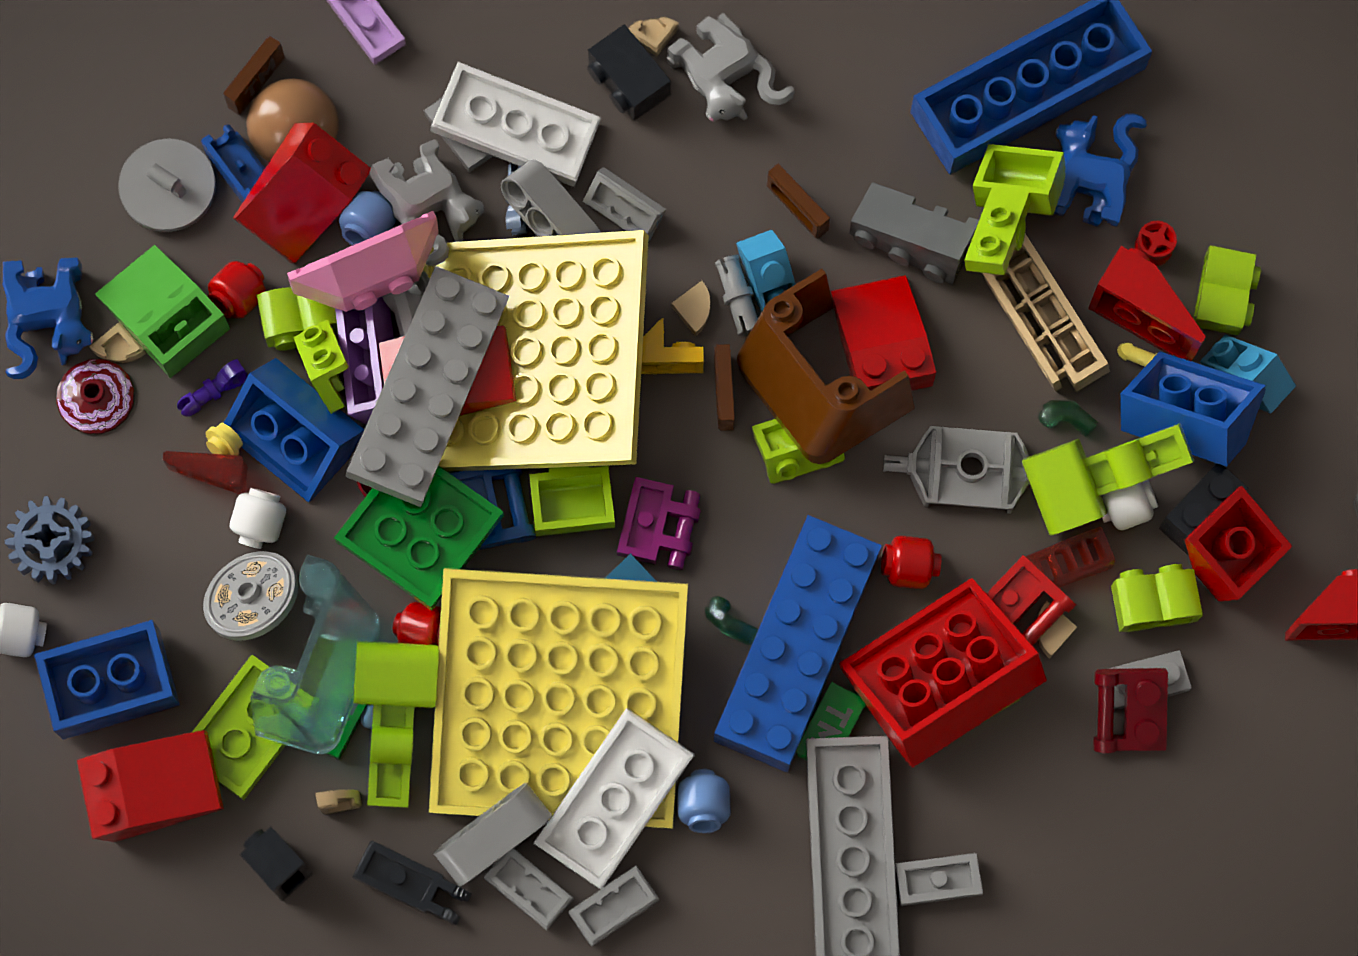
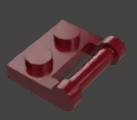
(1143, 709)

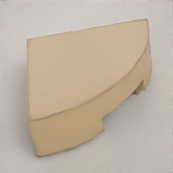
(654, 33)
(694, 307)
(117, 346)
(1056, 634)
(338, 801)

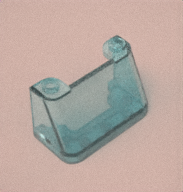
(313, 703)

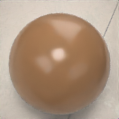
(283, 105)

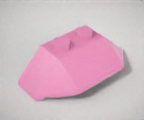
(369, 268)

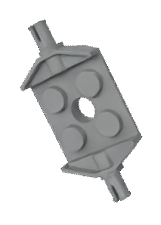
(938, 470)

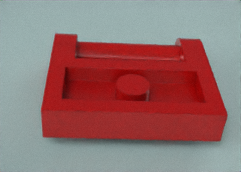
(1021, 590)

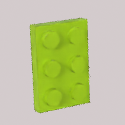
(236, 750)

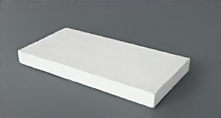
(515, 123)
(614, 798)

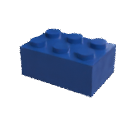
(106, 679)

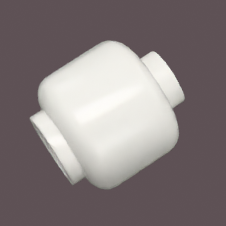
(1130, 505)
(257, 517)
(20, 630)

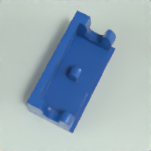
(234, 161)

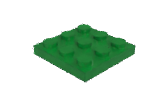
(415, 542)

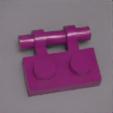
(646, 521)

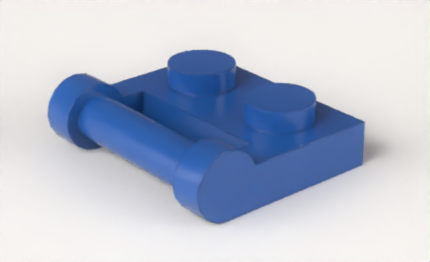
(481, 483)

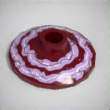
(105, 410)

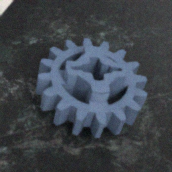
(32, 540)

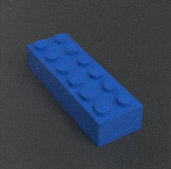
(1030, 82)
(797, 643)

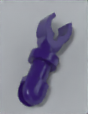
(229, 377)

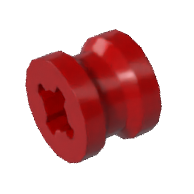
(1158, 235)

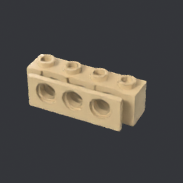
(1054, 315)

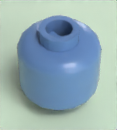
(366, 217)
(703, 801)

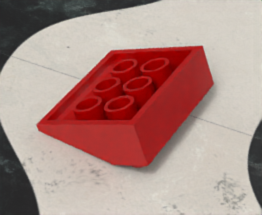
(944, 671)

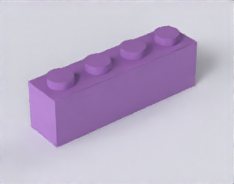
(359, 339)

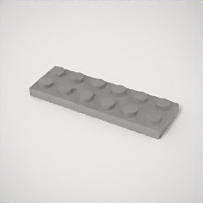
(427, 386)
(852, 846)

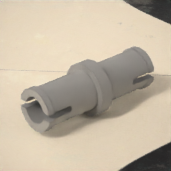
(737, 294)

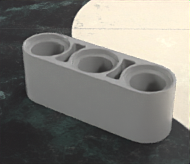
(545, 202)
(493, 834)

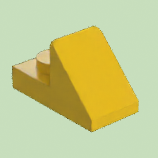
(680, 358)

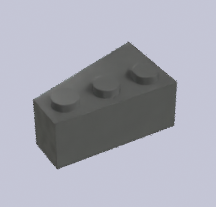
(912, 233)

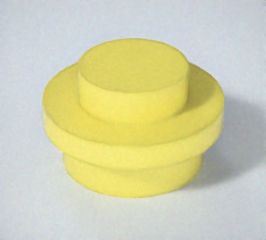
(223, 440)

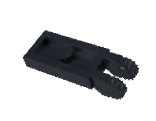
(407, 881)

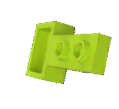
(1009, 187)
(1071, 484)
(572, 500)
(394, 682)

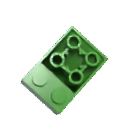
(163, 310)

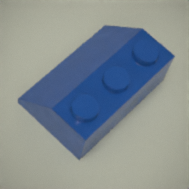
(1207, 402)
(292, 429)

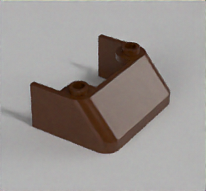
(815, 416)

